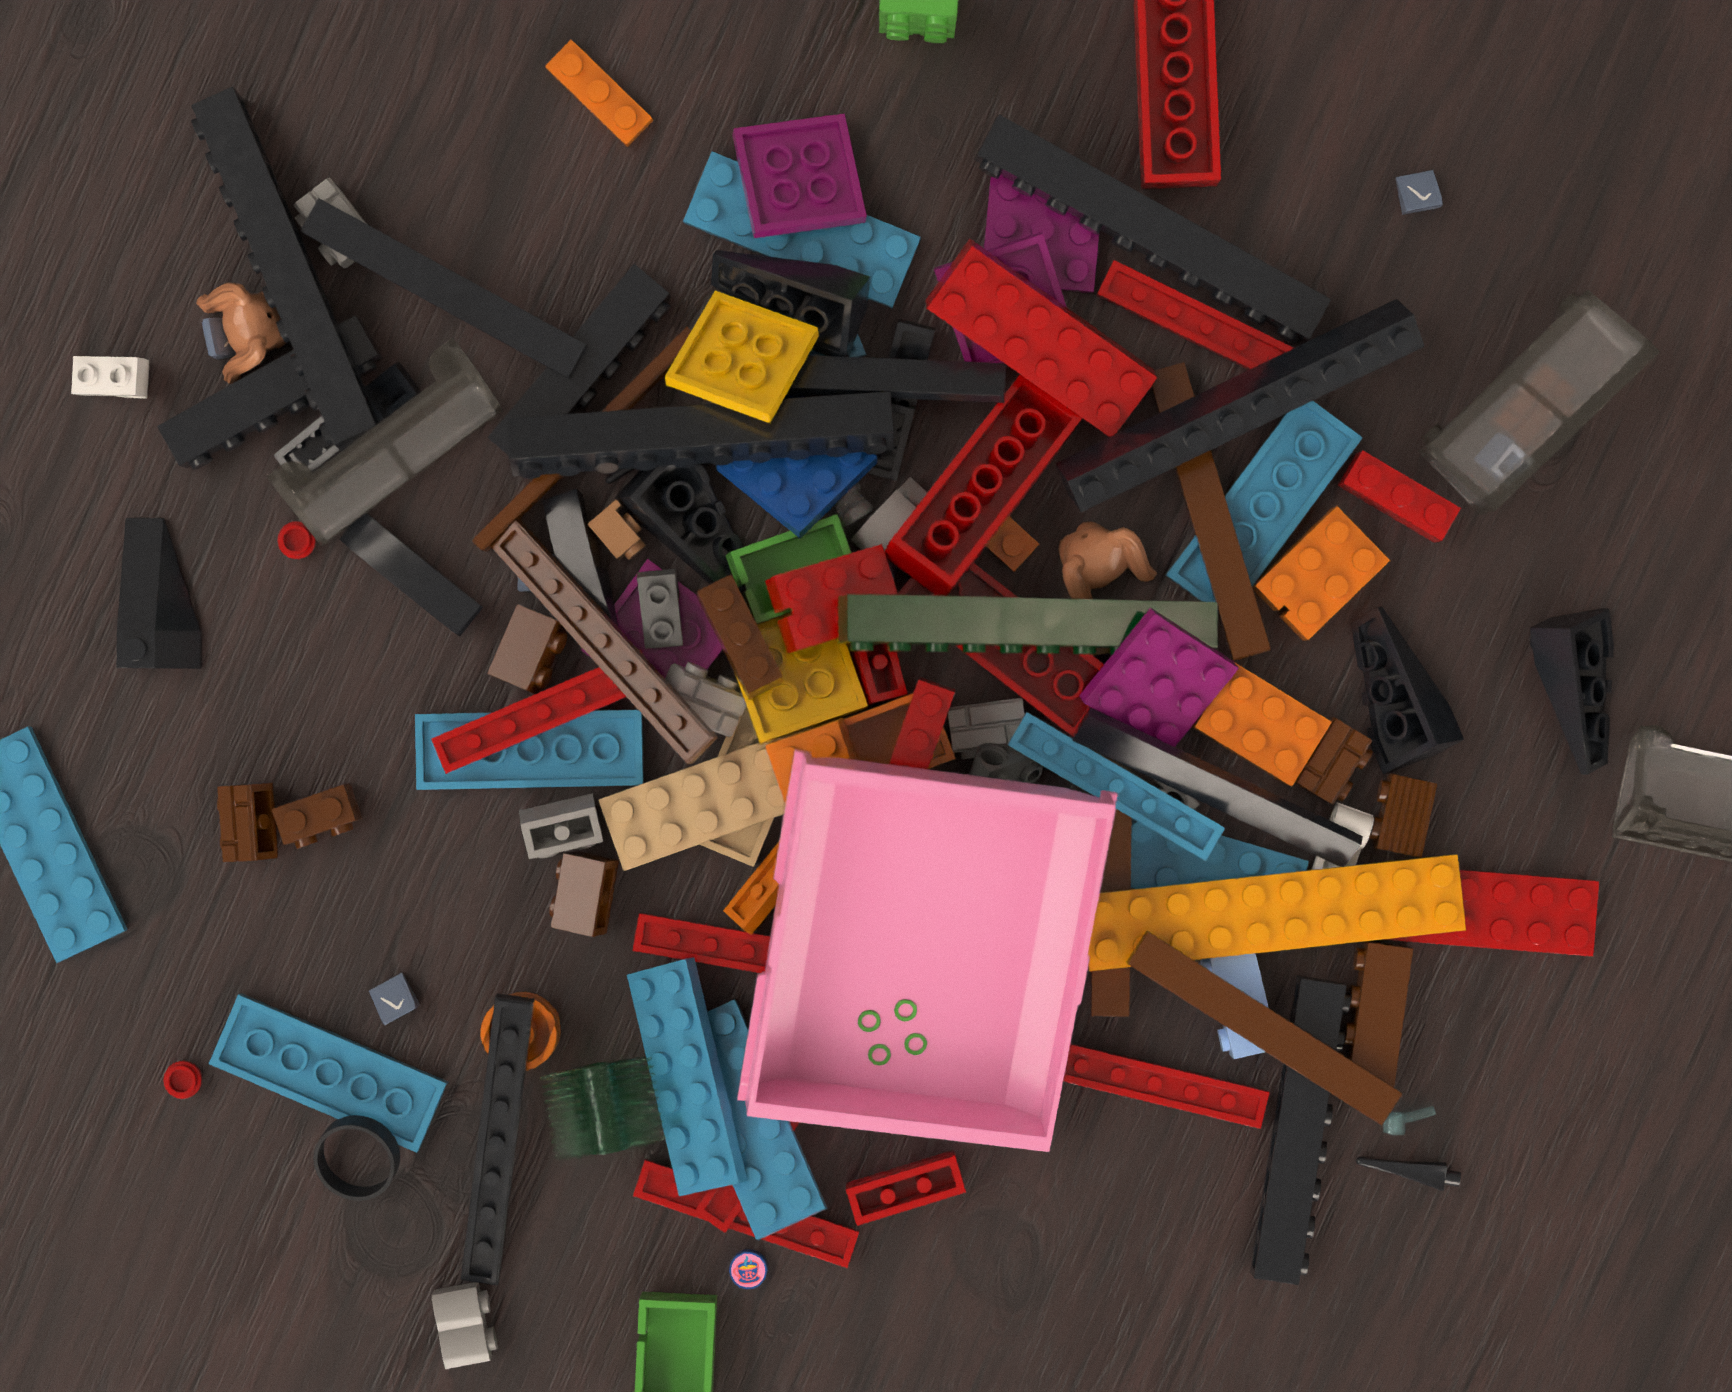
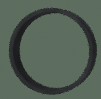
(341, 1187)

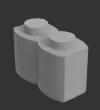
(463, 1324)

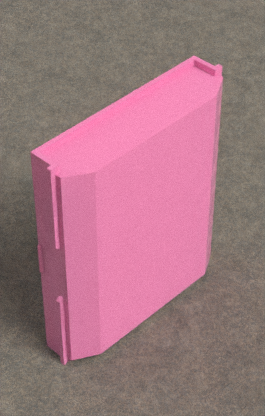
(934, 895)

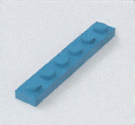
(1134, 795)

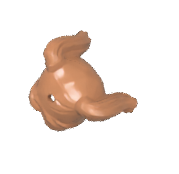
(245, 326)
(1099, 556)

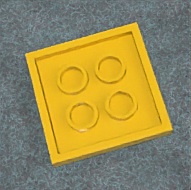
(742, 356)
(815, 687)

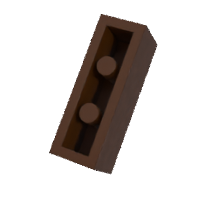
(739, 637)

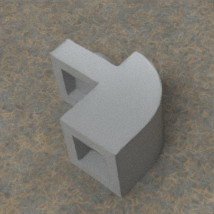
(890, 516)

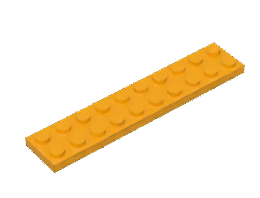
(1282, 910)

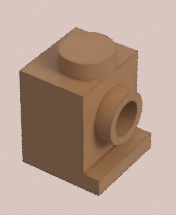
(618, 531)

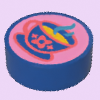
(748, 1269)

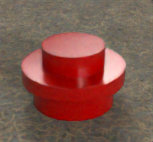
(296, 540)
(182, 1079)

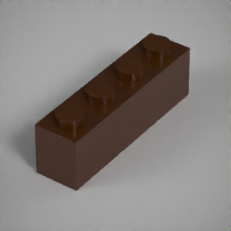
(1378, 1007)

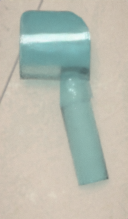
(1396, 1120)

